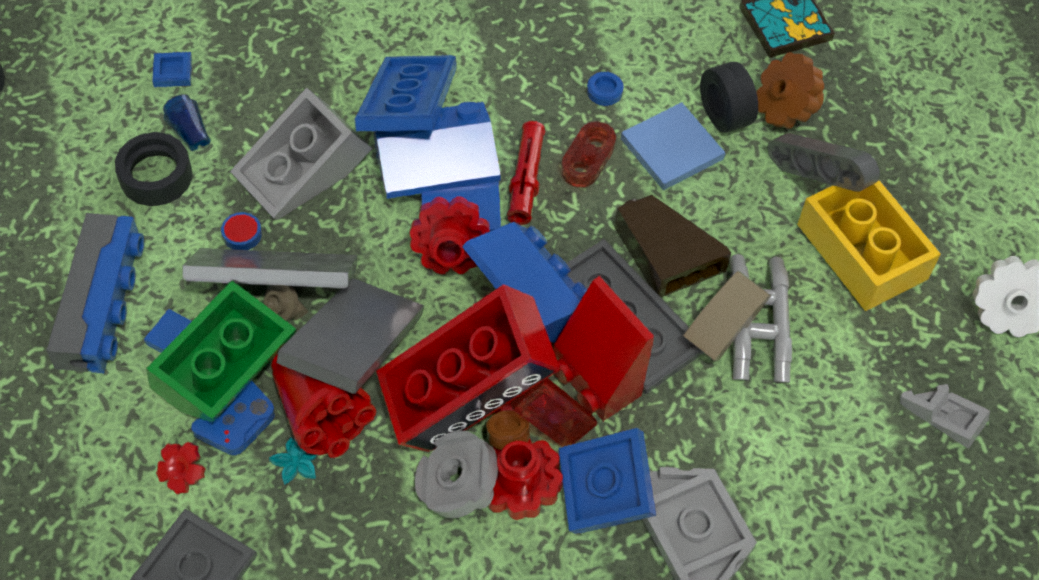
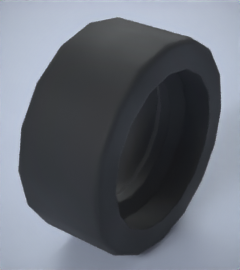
(154, 192)

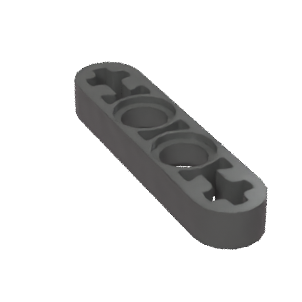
(817, 159)

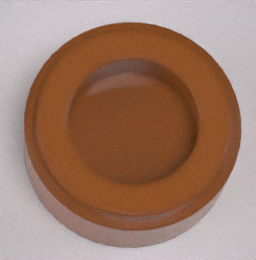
(506, 428)

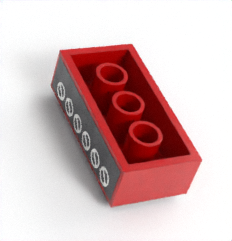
(467, 368)

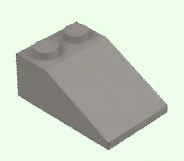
(300, 156)

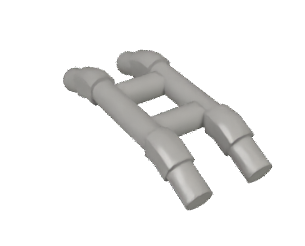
(778, 331)

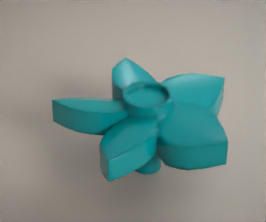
(294, 461)

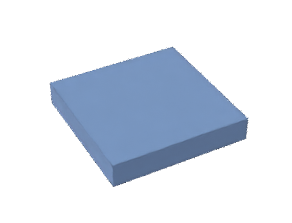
(672, 146)

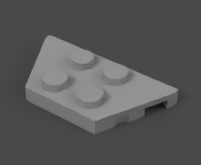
(697, 525)

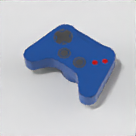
(238, 423)

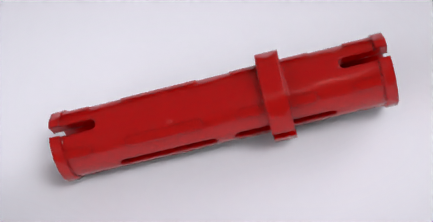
(524, 184)

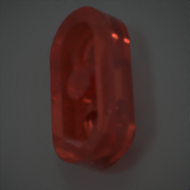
(588, 156)

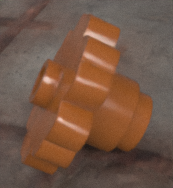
(790, 90)

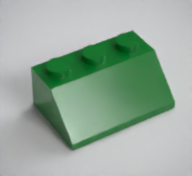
(218, 353)

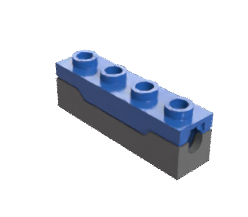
(95, 294)

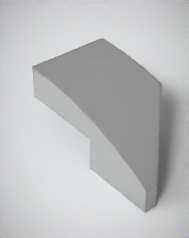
(948, 413)

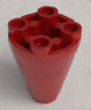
(321, 414)

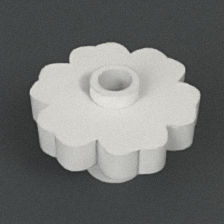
(1009, 297)

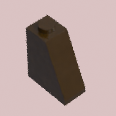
(668, 246)

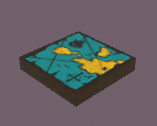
(786, 24)

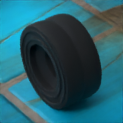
(729, 96)

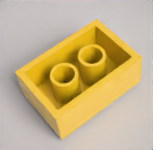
(868, 242)

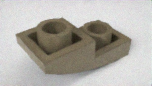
(727, 315)

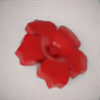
(180, 466)

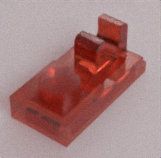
(554, 413)

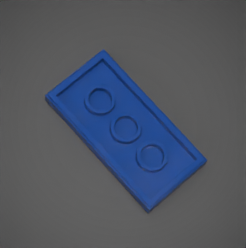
(407, 93)

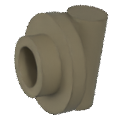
(284, 302)

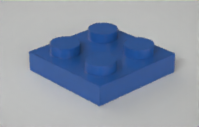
(607, 481)

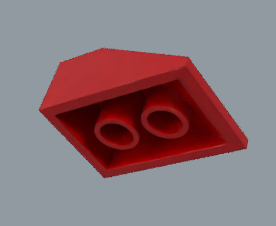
(604, 352)

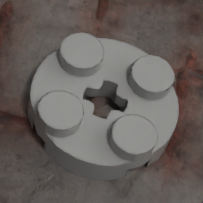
(471, 489)

